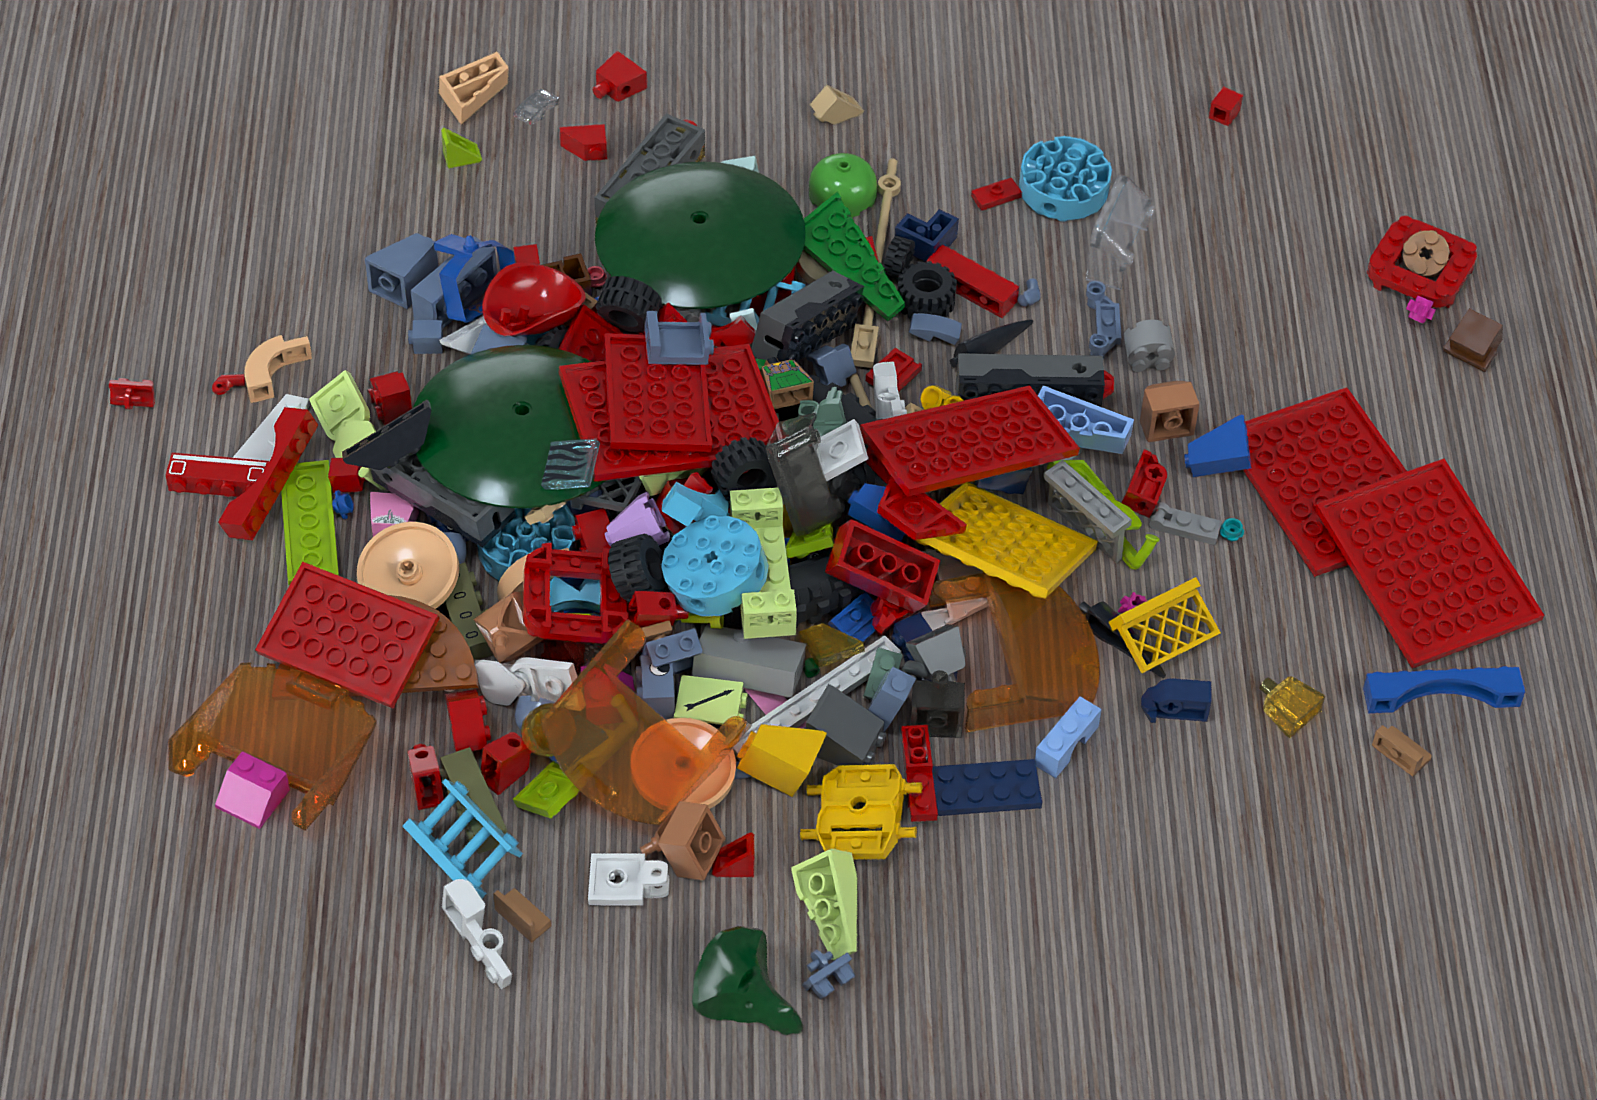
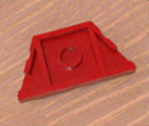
(917, 514)

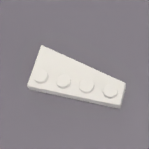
(262, 441)

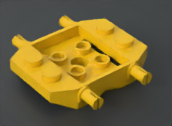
(882, 792)

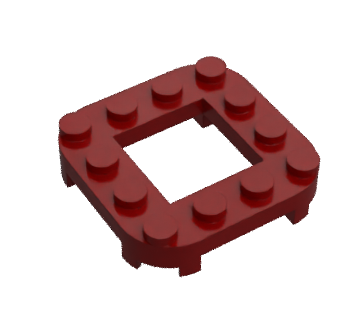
(1443, 291)
(564, 626)

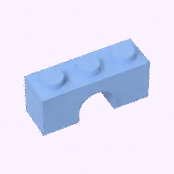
(1075, 726)

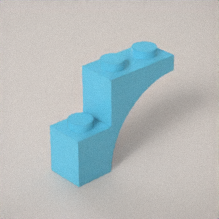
(691, 505)
(566, 597)

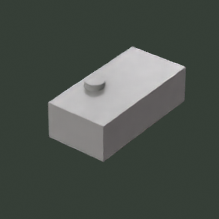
(760, 663)

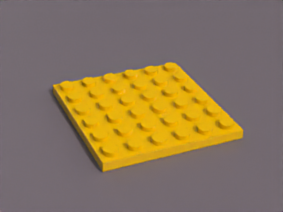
(1011, 541)

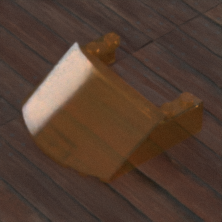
(1044, 646)
(282, 720)
(621, 746)

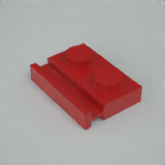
(905, 368)

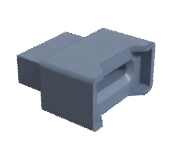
(833, 364)

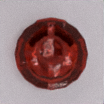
(565, 652)

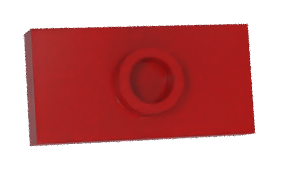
(996, 194)

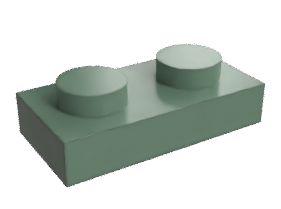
(882, 663)

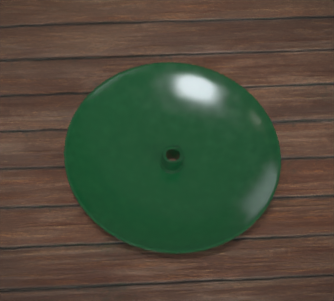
(701, 233)
(497, 425)

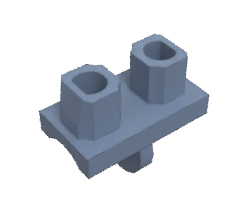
(839, 968)

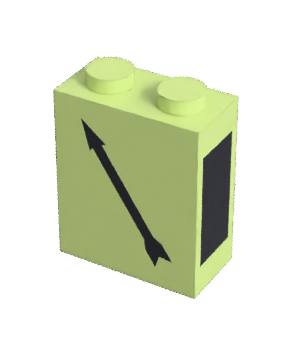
(710, 700)

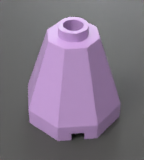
(638, 518)

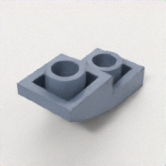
(930, 325)

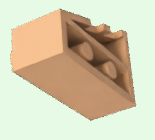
(473, 85)

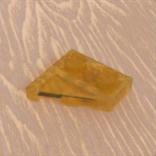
(829, 644)

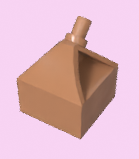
(1169, 410)
(504, 628)
(688, 840)

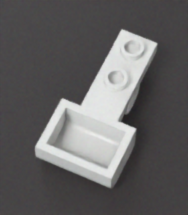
(886, 395)
(466, 913)

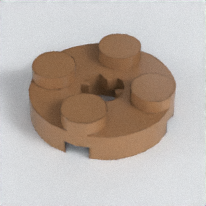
(1426, 240)

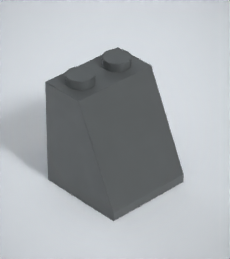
(850, 729)

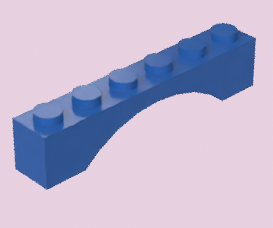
(1495, 686)

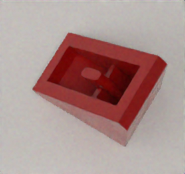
(735, 858)

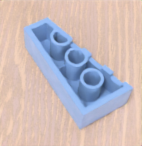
(1087, 423)

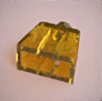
(1291, 703)

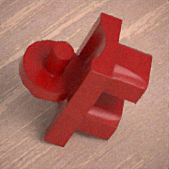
(132, 393)

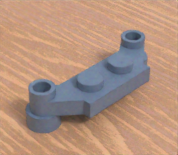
(1106, 317)

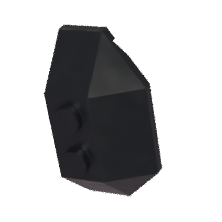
(392, 441)

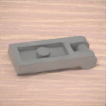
(1185, 524)

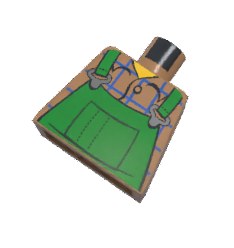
(786, 382)

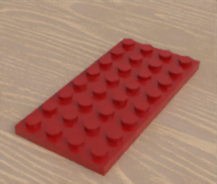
(968, 440)

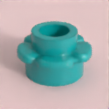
(1232, 525)

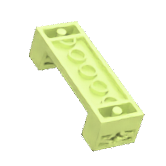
(774, 607)

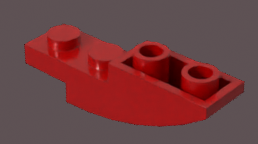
(917, 769)

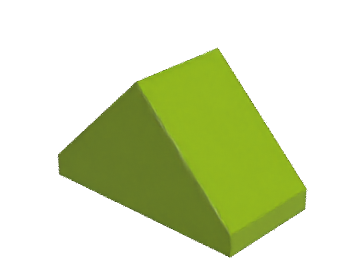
(459, 150)

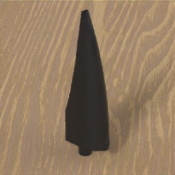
(991, 340)
(1098, 619)

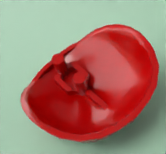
(530, 299)

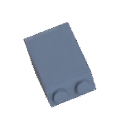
(400, 268)

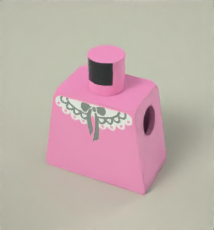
(389, 510)

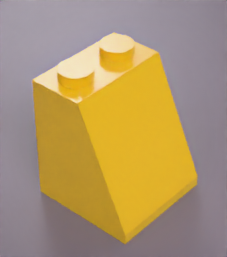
(780, 755)

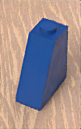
(1220, 449)
(865, 506)

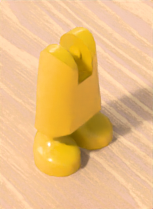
(936, 396)

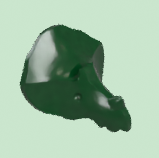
(736, 984)

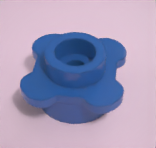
(343, 504)

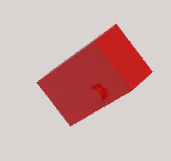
(882, 566)

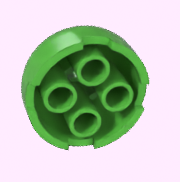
(847, 175)

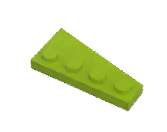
(809, 543)

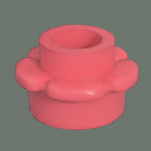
(597, 276)

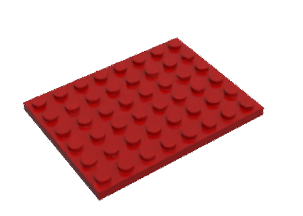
(736, 408)
(1310, 457)
(1428, 563)

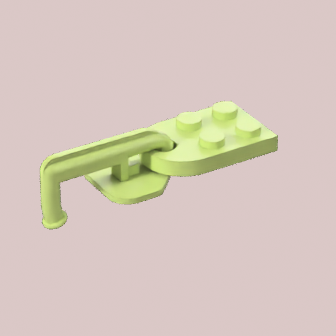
(344, 416)

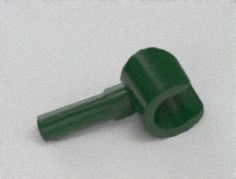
(811, 668)

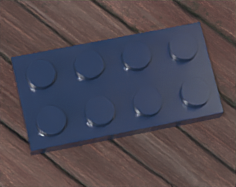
(986, 787)

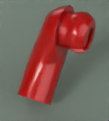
(226, 382)

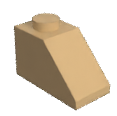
(835, 106)

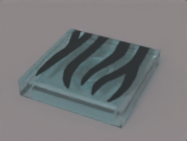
(570, 464)

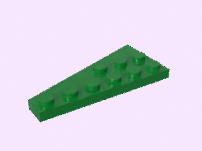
(843, 248)

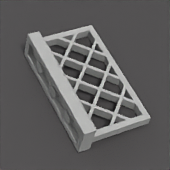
(1087, 509)

